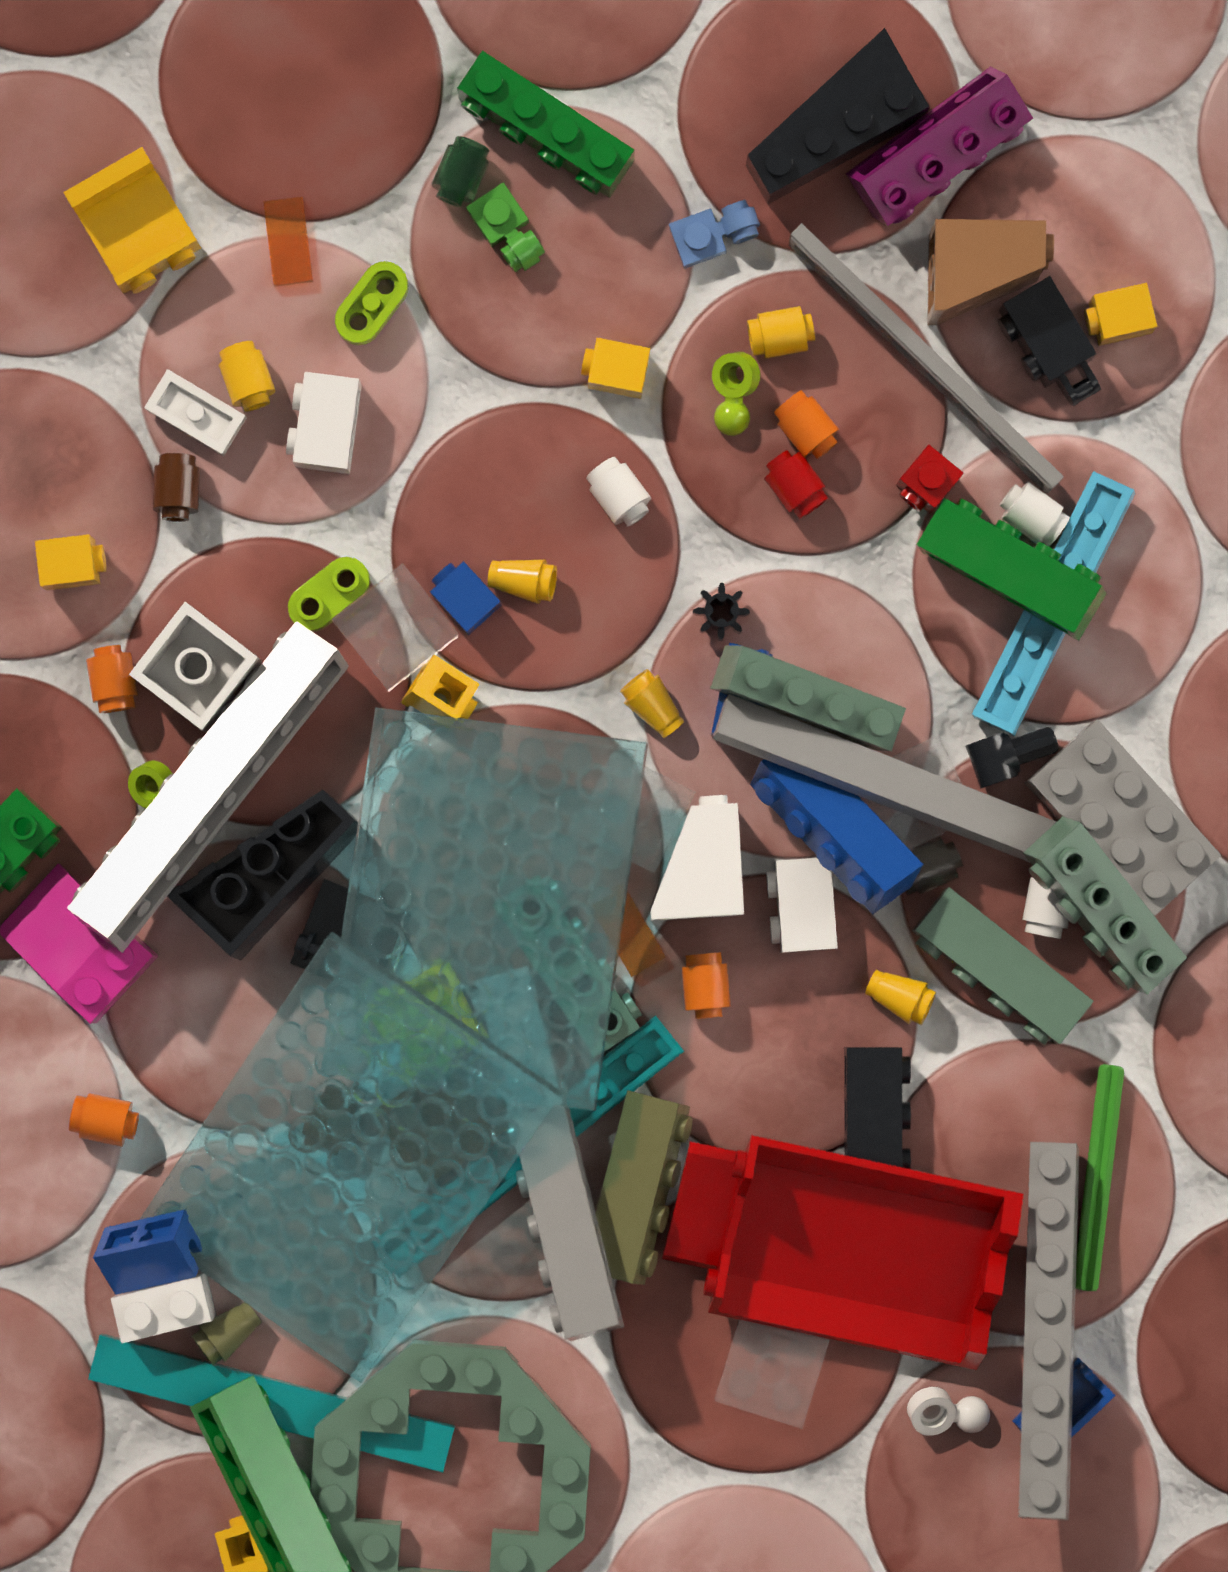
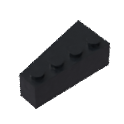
(843, 118)
(266, 874)

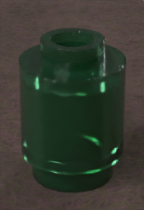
(460, 171)

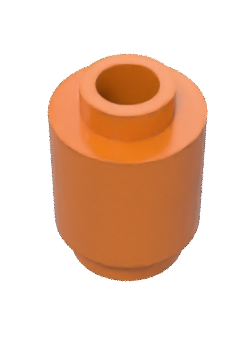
(807, 425)
(110, 679)
(706, 985)
(103, 1119)

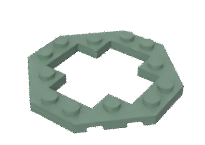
(525, 1417)

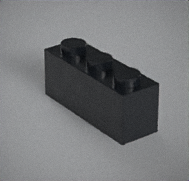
(875, 1105)

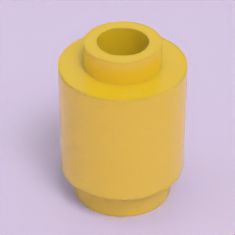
(780, 332)
(246, 376)

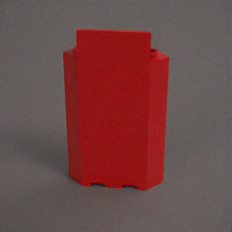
(845, 1247)

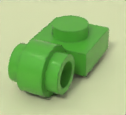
(499, 219)

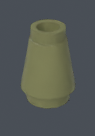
(226, 1332)

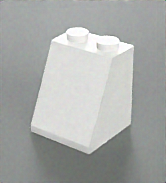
(704, 866)

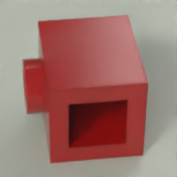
(928, 480)

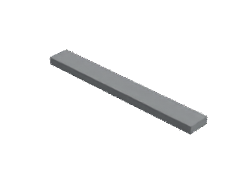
(924, 359)
(878, 777)

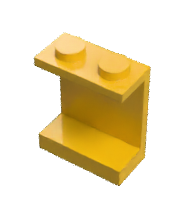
(133, 221)

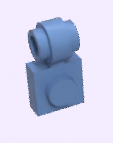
(700, 237)

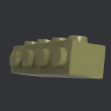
(638, 1183)

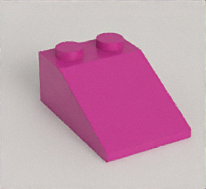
(70, 955)

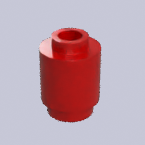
(795, 484)

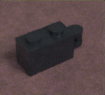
(1050, 339)

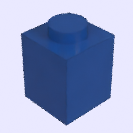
(464, 596)

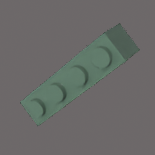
(808, 697)
(1002, 966)

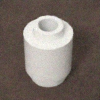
(618, 492)
(1034, 513)
(1041, 912)

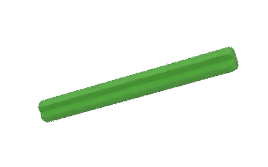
(1098, 1176)

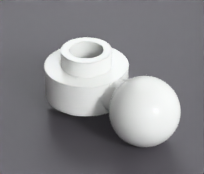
(969, 1413)

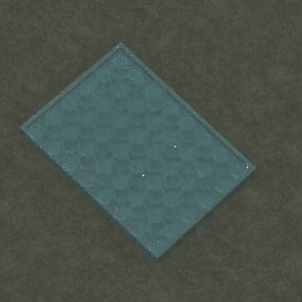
(500, 880)
(351, 1155)

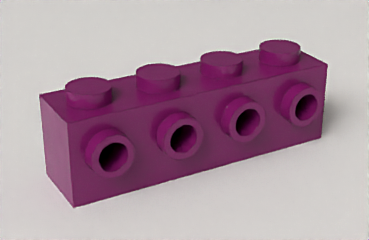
(940, 146)

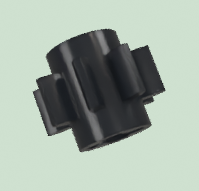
(721, 625)

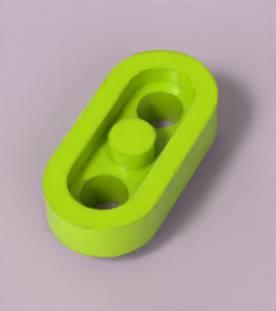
(370, 303)
(328, 593)

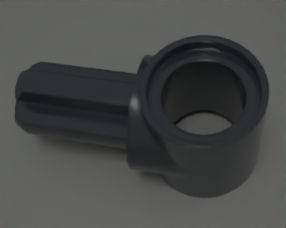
(1000, 757)

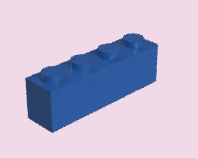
(841, 834)

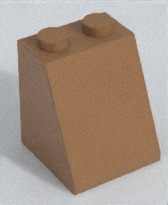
(981, 262)

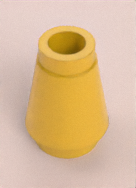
(524, 578)
(652, 703)
(901, 995)

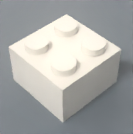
(195, 667)

